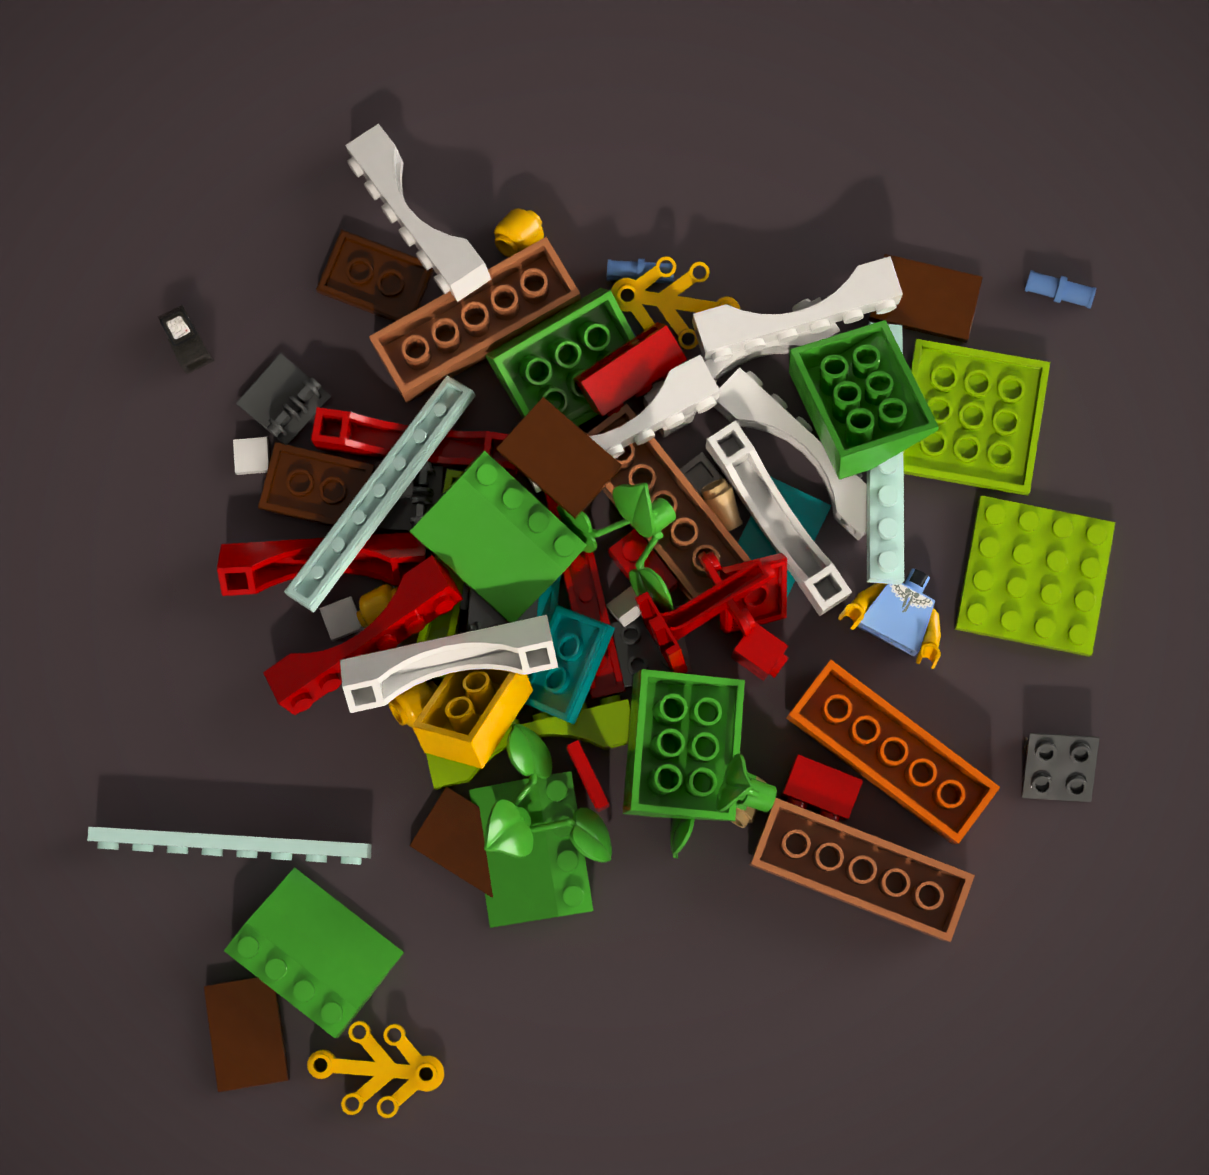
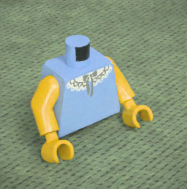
(899, 616)

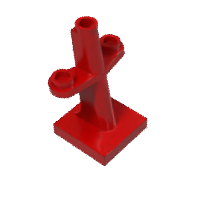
(673, 625)

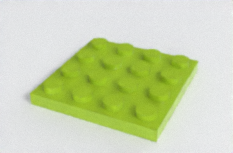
(985, 416)
(1035, 576)

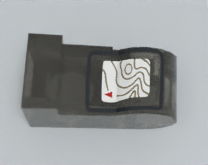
(185, 339)

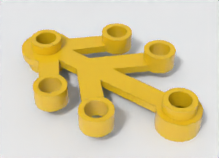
(667, 299)
(383, 1069)

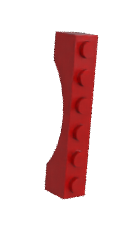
(374, 437)
(259, 565)
(420, 598)

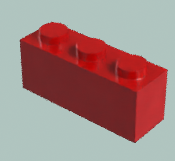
(630, 369)

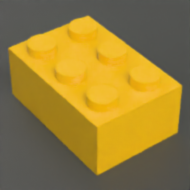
(471, 714)

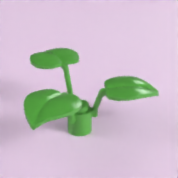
(648, 520)
(736, 786)
(509, 826)

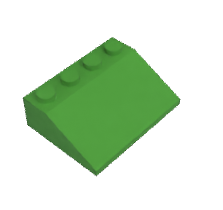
(556, 351)
(861, 397)
(498, 537)
(681, 743)
(554, 874)
(314, 952)

